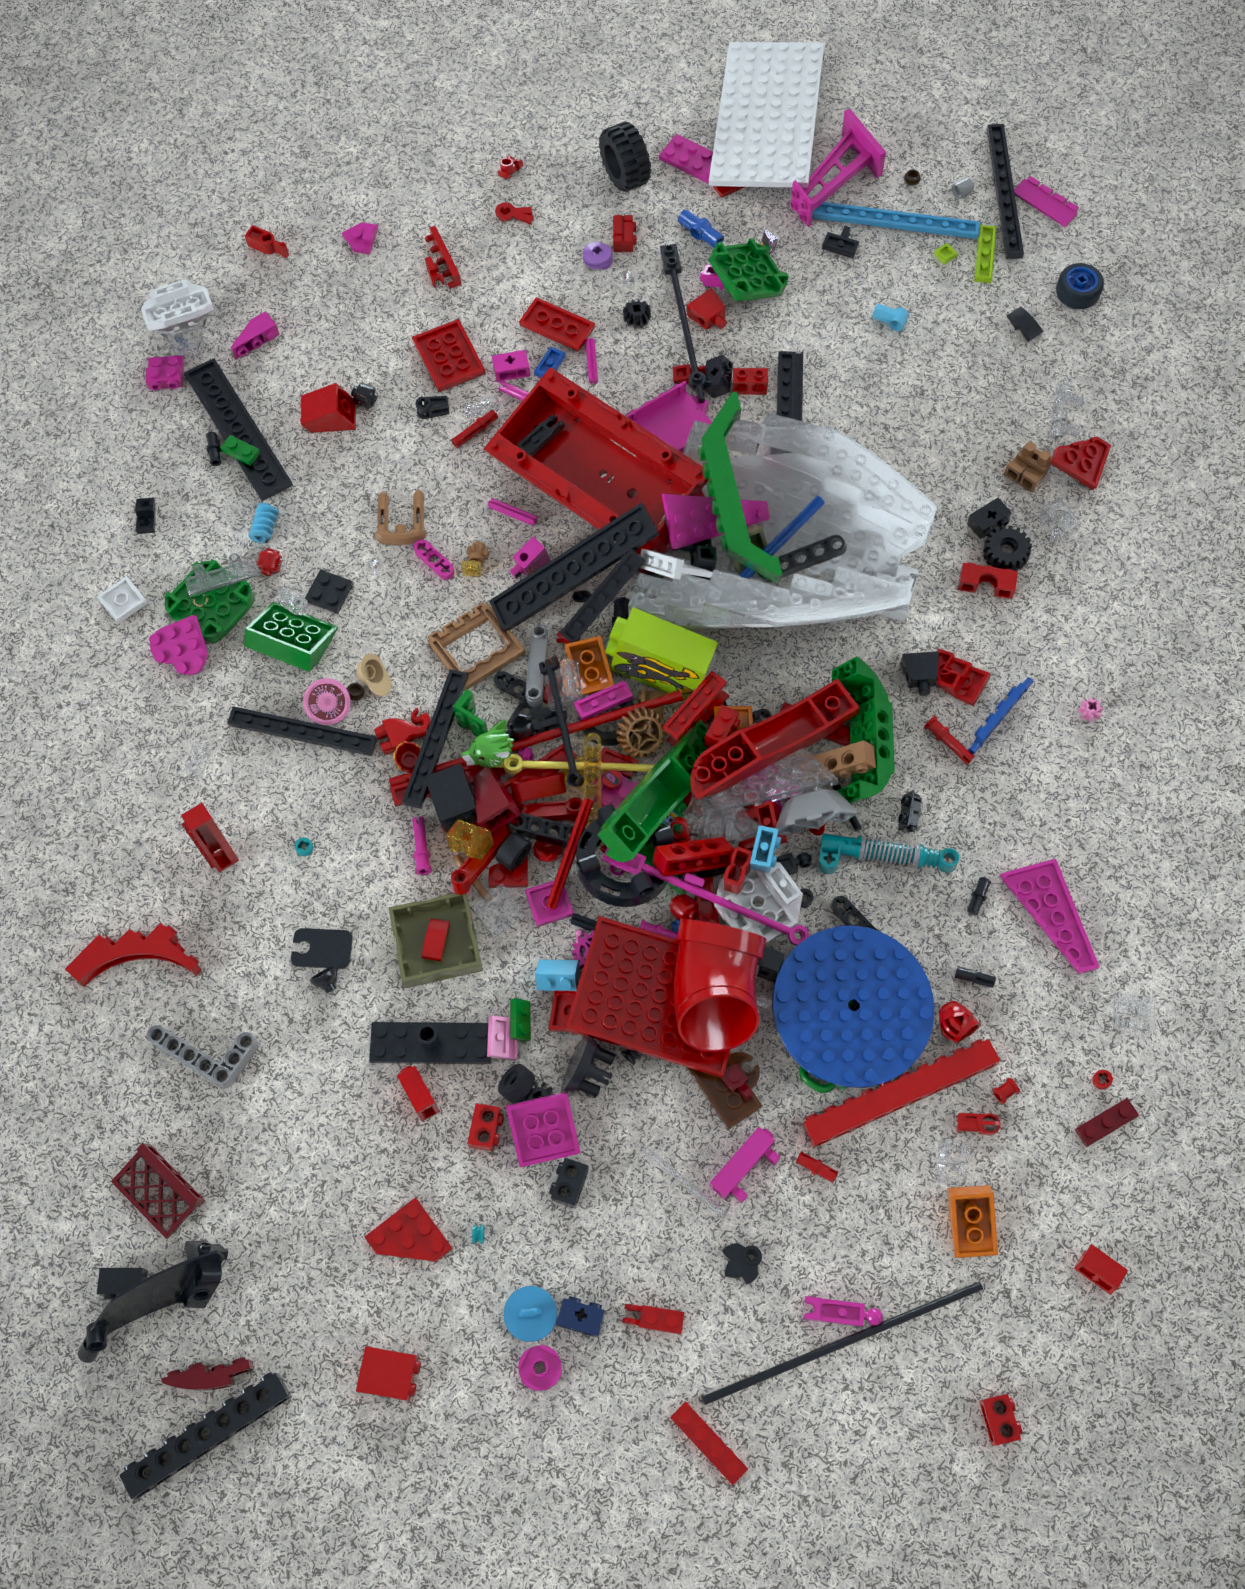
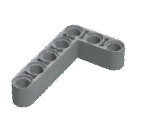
(201, 1059)

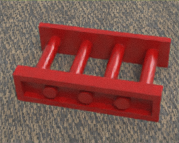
(696, 707)

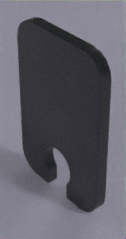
(326, 948)

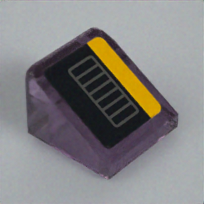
(769, 239)

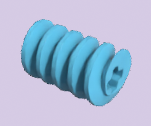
(263, 523)

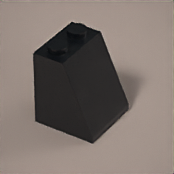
(452, 796)

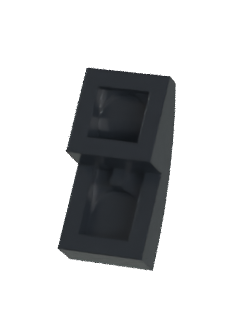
(1025, 322)
(146, 515)

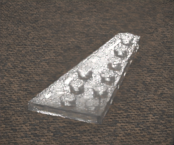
(778, 781)

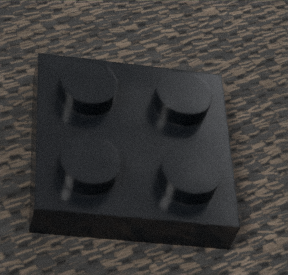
(329, 591)

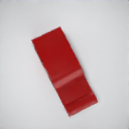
(265, 242)

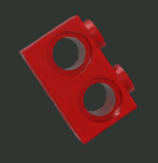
(750, 381)
(481, 1127)
(995, 1421)

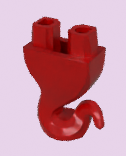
(400, 730)

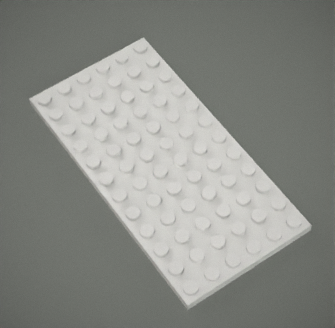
(767, 114)

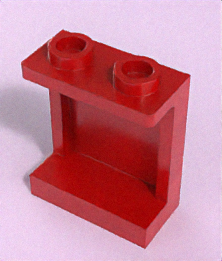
(388, 1374)

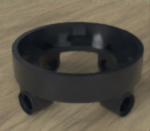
(634, 893)

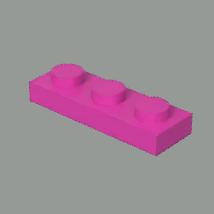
(603, 700)

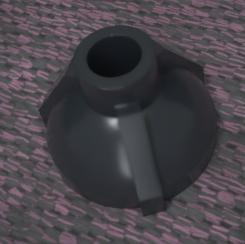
(325, 979)

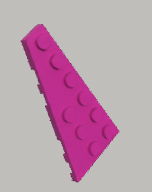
(692, 518)
(1049, 902)

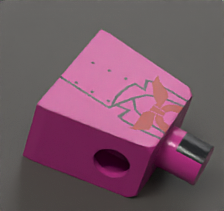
(529, 558)

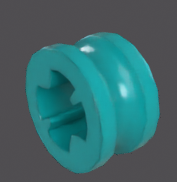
(299, 842)
(478, 1234)

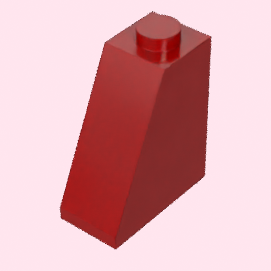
(417, 1093)

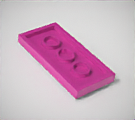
(688, 157)

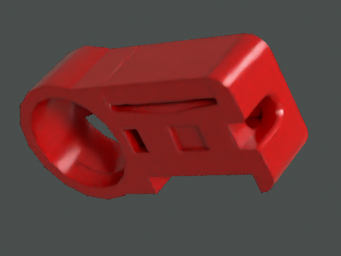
(974, 1123)

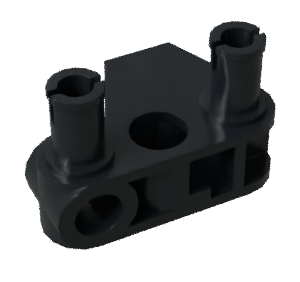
(702, 555)

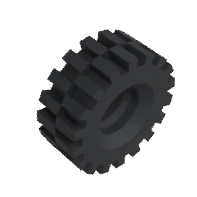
(1004, 560)

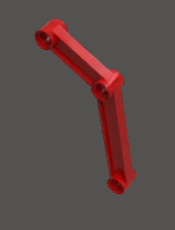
(473, 867)

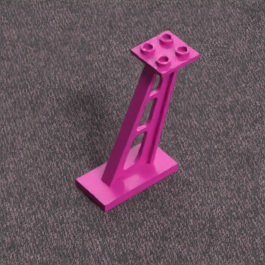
(870, 155)

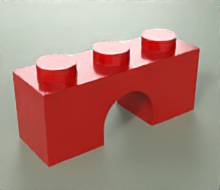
(1002, 579)

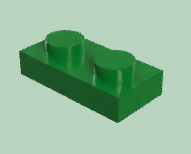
(240, 450)
(520, 1020)

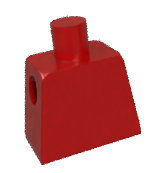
(707, 310)

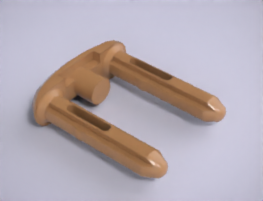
(400, 536)

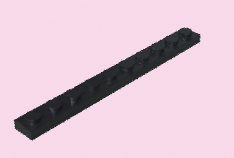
(1005, 191)

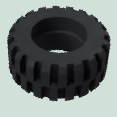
(625, 156)

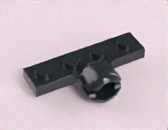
(522, 726)

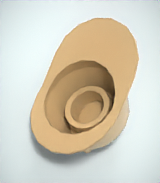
(372, 672)

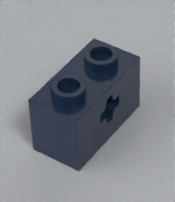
(568, 1319)

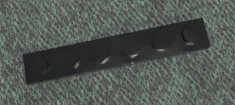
(602, 596)

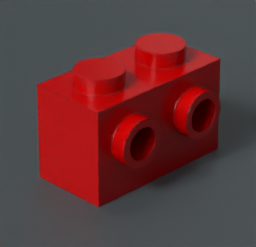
(722, 726)

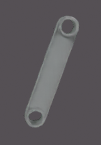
(537, 654)

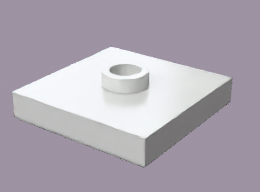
(122, 600)

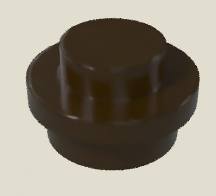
(912, 177)
(355, 691)

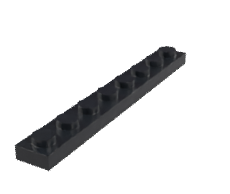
(302, 731)
(435, 738)

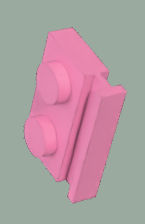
(499, 1039)

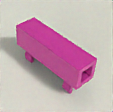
(742, 1162)

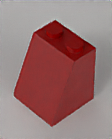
(328, 410)

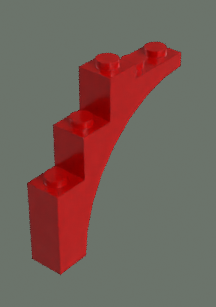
(105, 953)

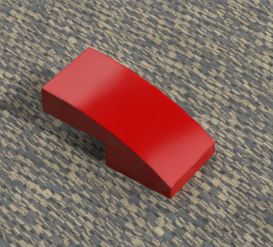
(682, 373)
(435, 939)

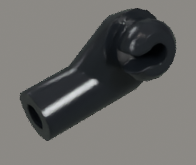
(581, 596)

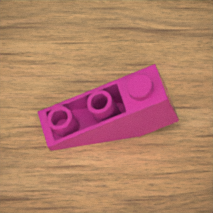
(257, 332)

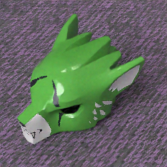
(491, 745)

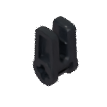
(433, 406)

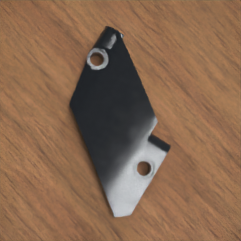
(186, 1283)

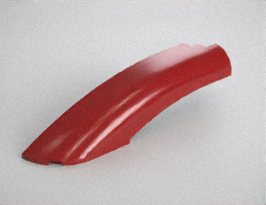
(772, 739)

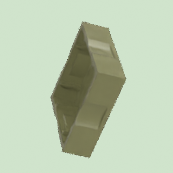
(410, 928)

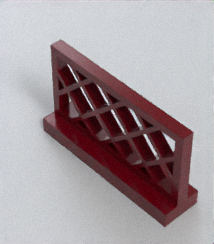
(170, 1177)

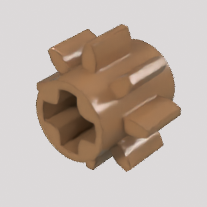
(478, 552)

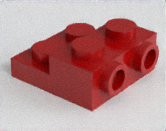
(560, 1010)

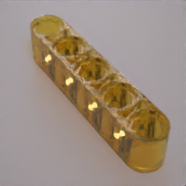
(593, 771)

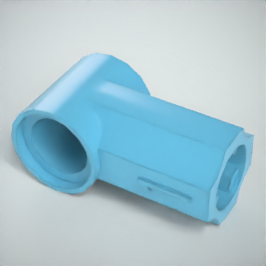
(895, 318)

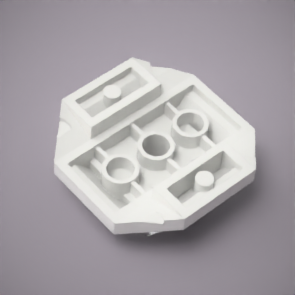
(177, 308)
(778, 895)

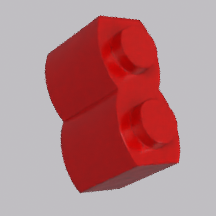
(737, 871)

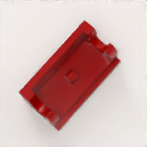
(1101, 1269)

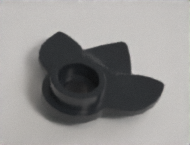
(739, 1263)

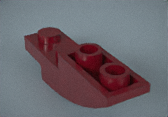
(201, 1379)

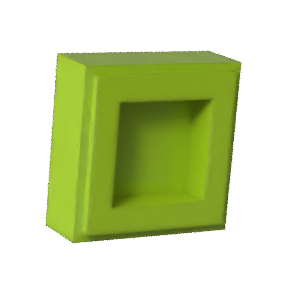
(945, 253)

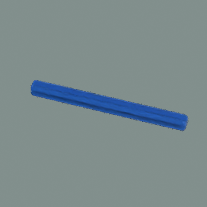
(788, 531)

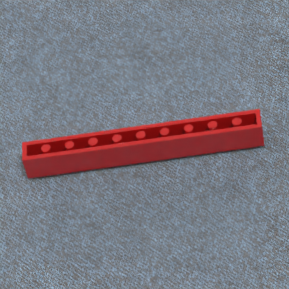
(900, 1093)

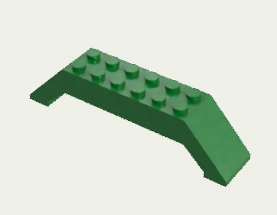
(725, 495)

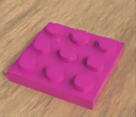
(543, 1129)

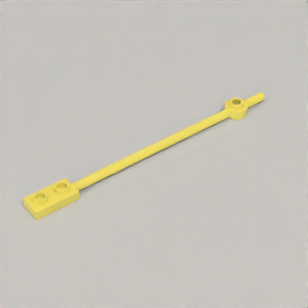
(517, 760)

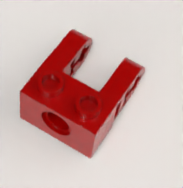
(767, 816)

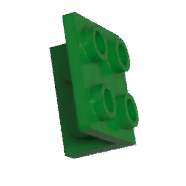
(464, 713)

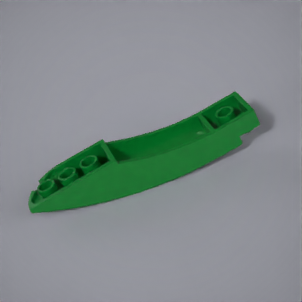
(653, 797)

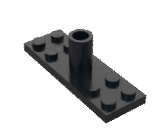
(408, 1045)

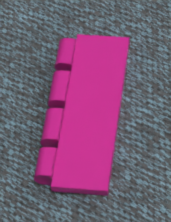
(1041, 199)

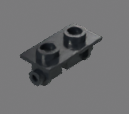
(910, 803)

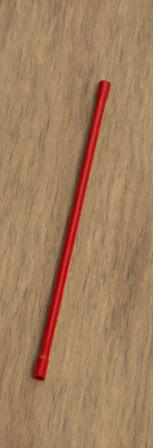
(666, 699)

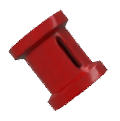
(1006, 1090)

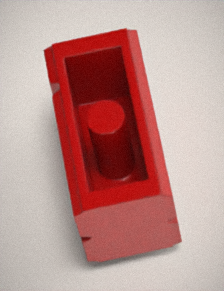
(623, 233)

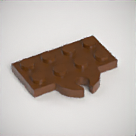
(729, 1106)

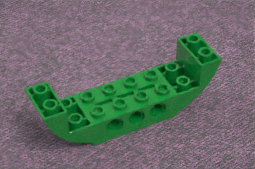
(872, 725)

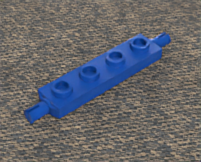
(1002, 710)

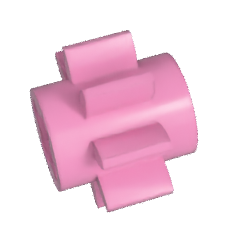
(1090, 714)

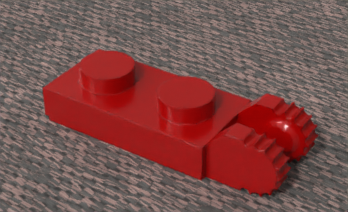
(656, 1318)

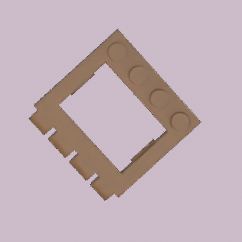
(468, 622)

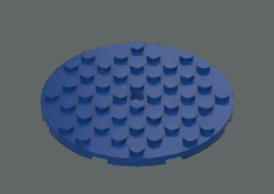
(844, 1044)

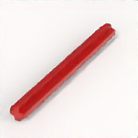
(569, 854)

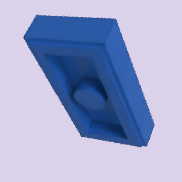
(552, 359)

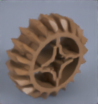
(638, 747)

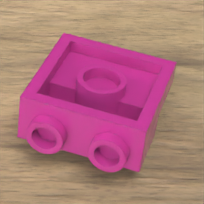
(165, 372)

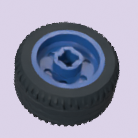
(1079, 286)

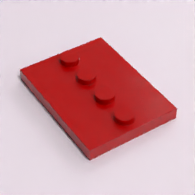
(448, 355)

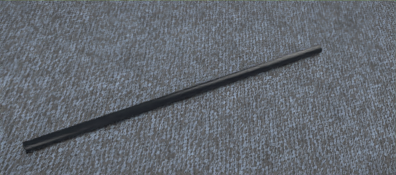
(841, 1343)

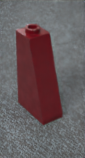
(493, 801)

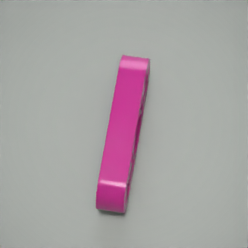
(431, 552)

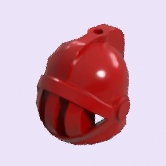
(957, 1021)

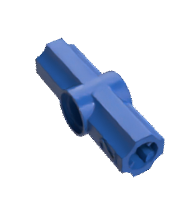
(700, 228)

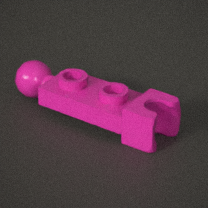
(841, 1312)

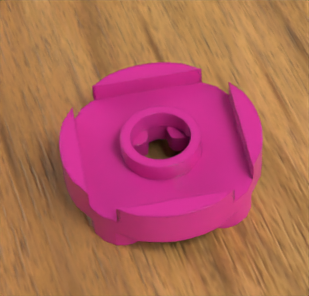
(546, 1379)

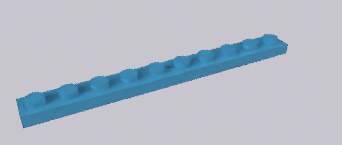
(897, 220)

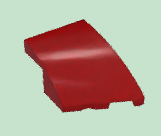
(960, 677)

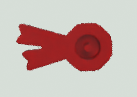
(506, 211)

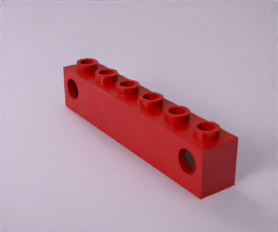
(208, 838)

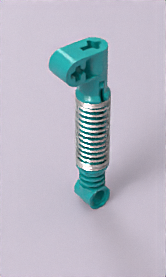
(881, 851)

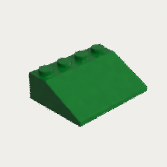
(289, 637)

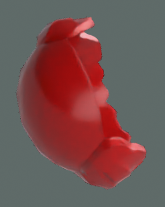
(547, 852)

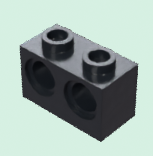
(575, 1183)

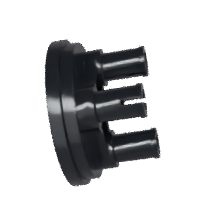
(582, 1067)

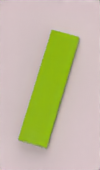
(985, 254)

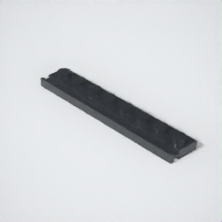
(790, 384)

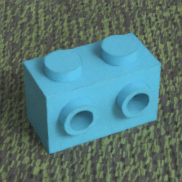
(764, 849)
(557, 975)

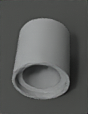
(962, 187)

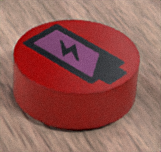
(612, 779)

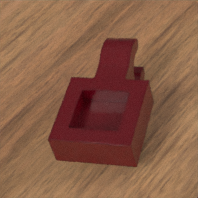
(736, 1080)

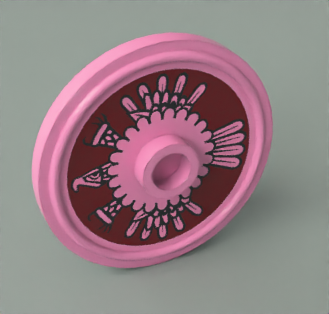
(326, 701)

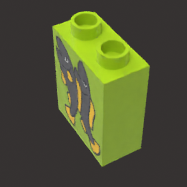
(659, 653)

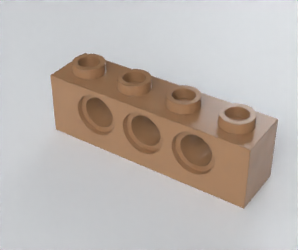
(849, 759)

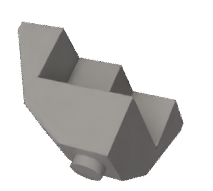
(813, 810)

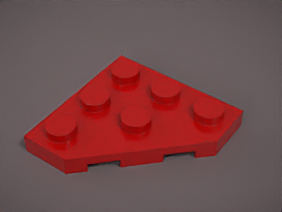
(1082, 460)
(409, 1235)

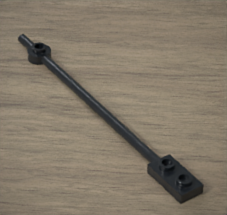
(672, 266)

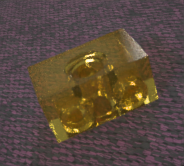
(469, 839)

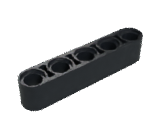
(811, 559)
(544, 826)

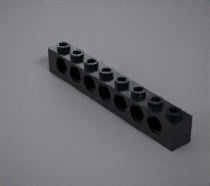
(133, 1475)

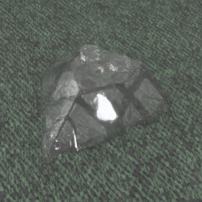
(707, 824)

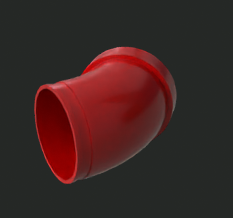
(716, 985)

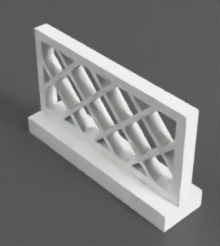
(669, 565)

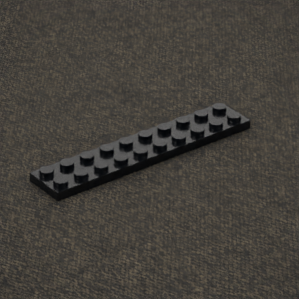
(233, 419)
(574, 567)

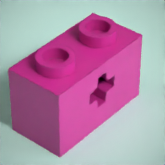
(511, 365)

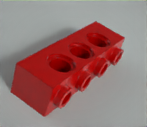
(692, 856)

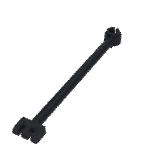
(549, 669)

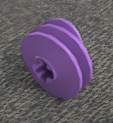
(597, 255)

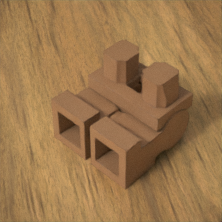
(1030, 465)

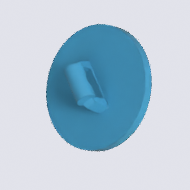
(530, 1313)

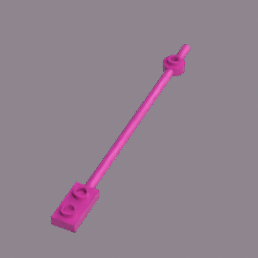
(637, 864)

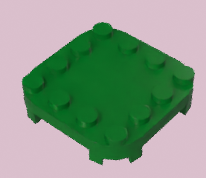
(748, 271)
(222, 611)

